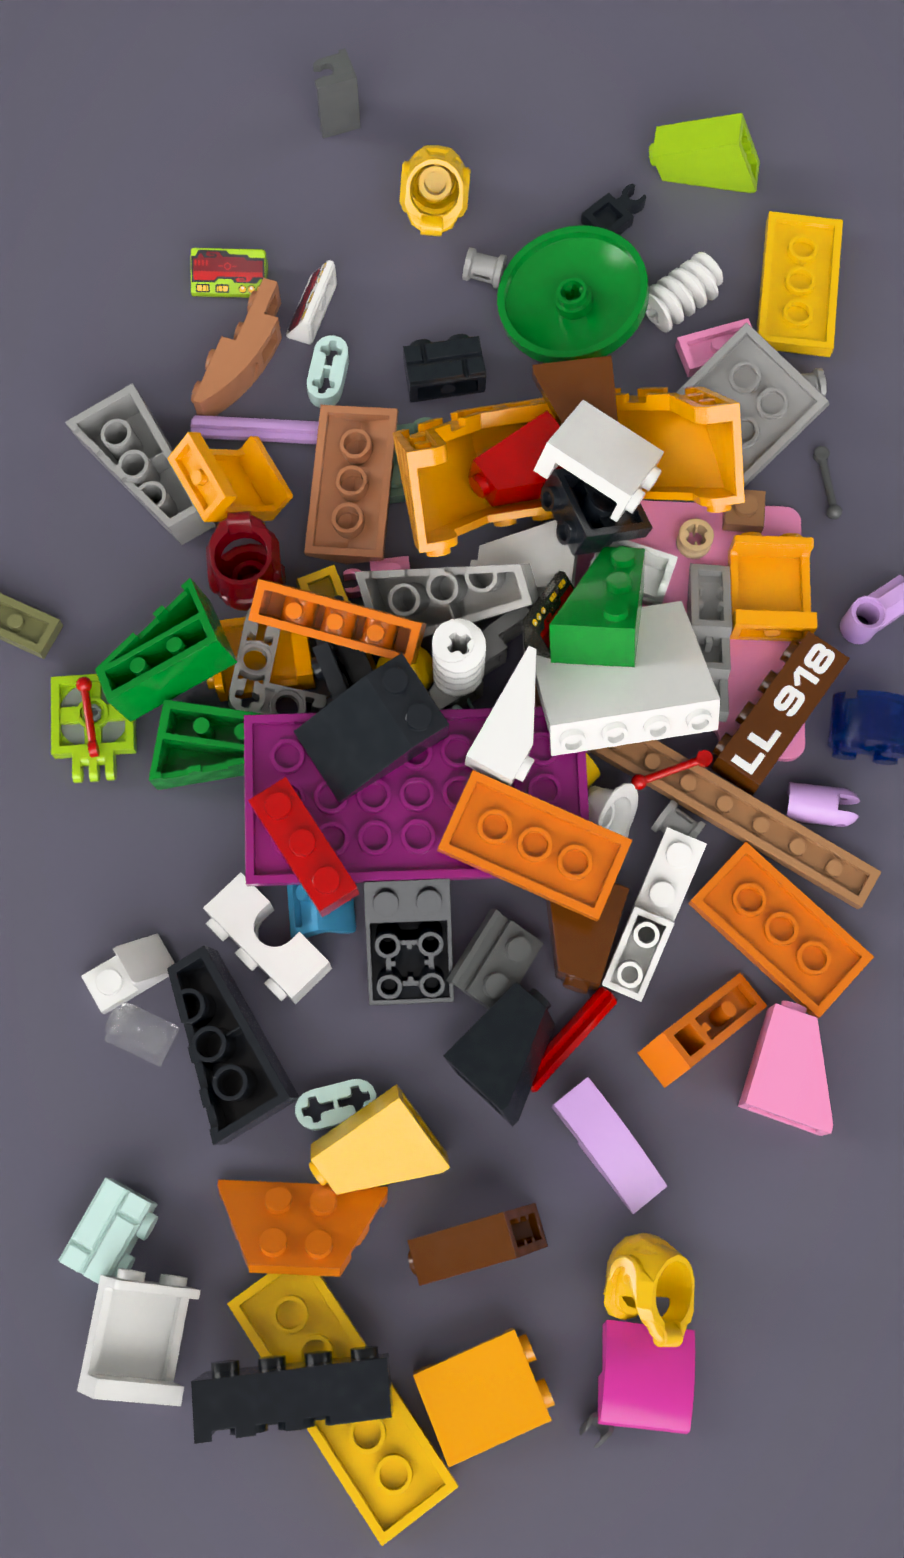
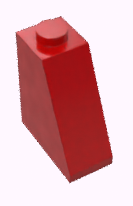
(506, 470)

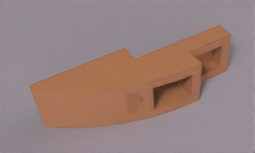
(240, 361)

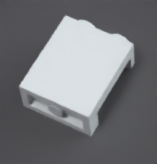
(603, 456)
(136, 1339)

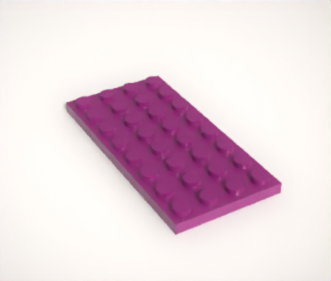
(400, 819)

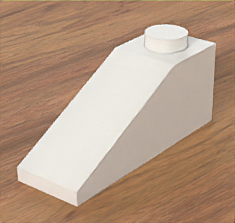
(508, 733)

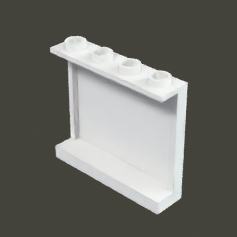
(617, 705)

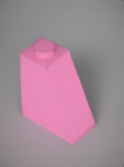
(789, 1071)

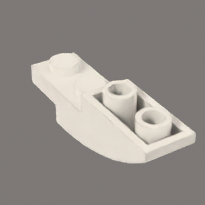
(653, 914)

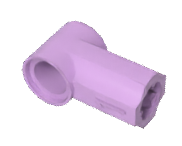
(877, 608)

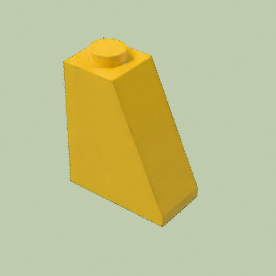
(378, 1147)

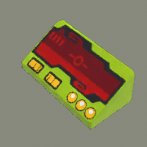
(227, 271)

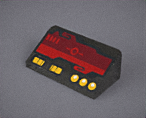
(544, 610)

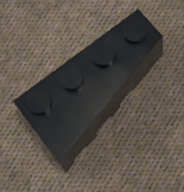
(231, 1055)
(291, 1393)

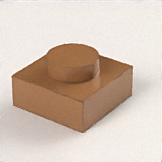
(747, 515)

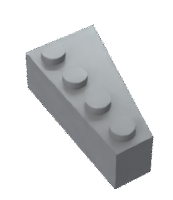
(135, 451)

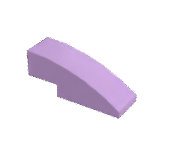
(609, 1145)

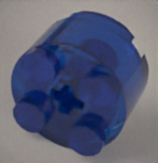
(867, 726)

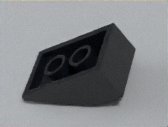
(372, 728)

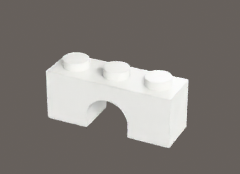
(291, 967)

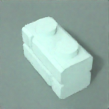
(109, 1231)

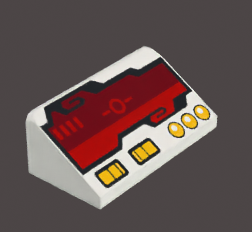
(313, 304)

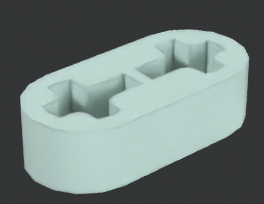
(320, 370)
(330, 1094)

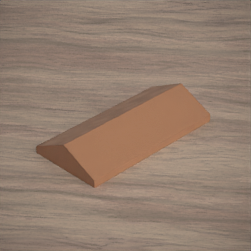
(351, 484)

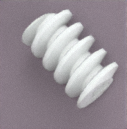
(683, 291)
(458, 657)

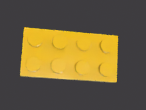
(800, 283)

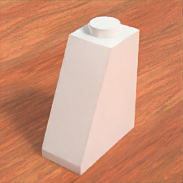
(534, 547)

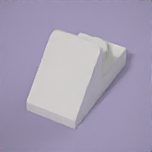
(129, 973)

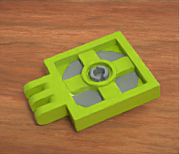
(69, 732)

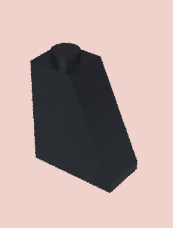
(505, 1050)

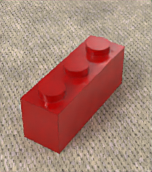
(304, 847)

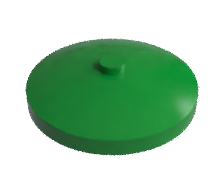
(573, 294)

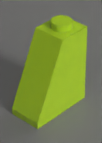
(707, 153)

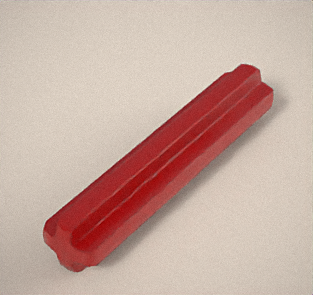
(573, 1034)

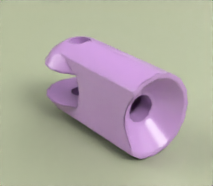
(820, 804)

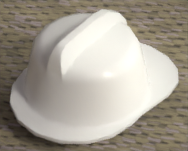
(613, 808)

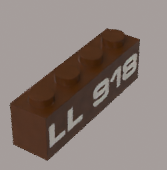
(779, 713)

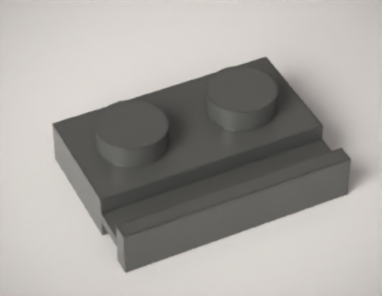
(494, 959)

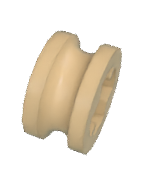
(695, 526)

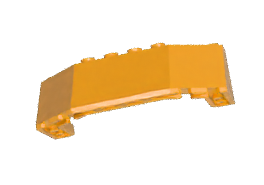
(694, 430)

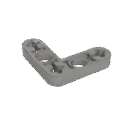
(265, 693)

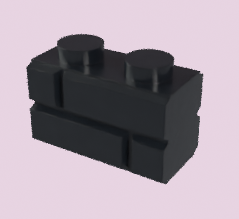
(444, 368)

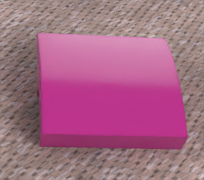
(644, 1382)

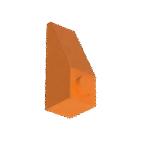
(702, 1030)

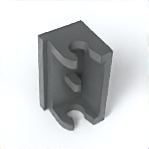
(337, 95)

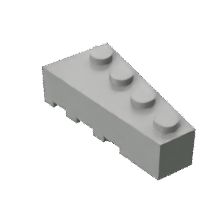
(449, 592)

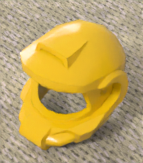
(434, 189)
(649, 1268)

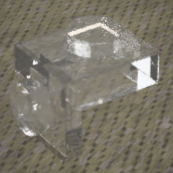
(140, 1033)

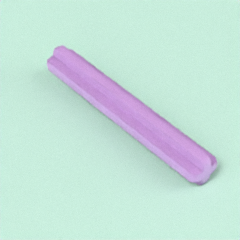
(266, 429)

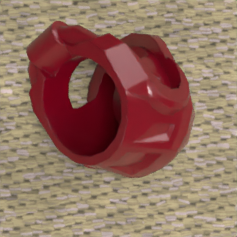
(238, 570)

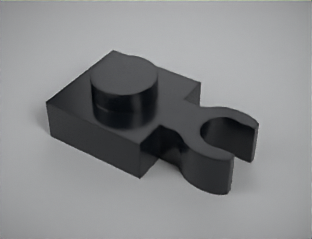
(614, 213)

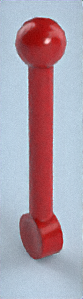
(84, 685)
(702, 759)

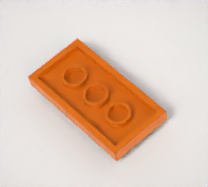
(534, 845)
(781, 930)

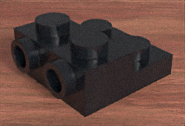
(585, 515)

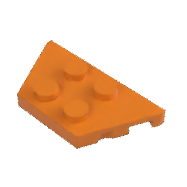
(298, 1224)

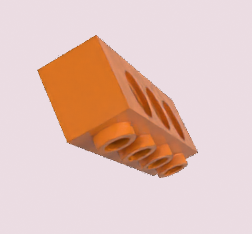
(336, 621)

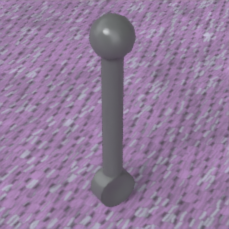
(821, 455)

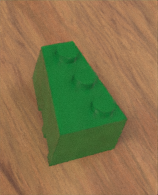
(602, 612)
(168, 656)
(197, 744)

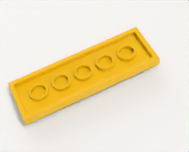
(380, 1462)

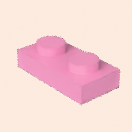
(700, 346)

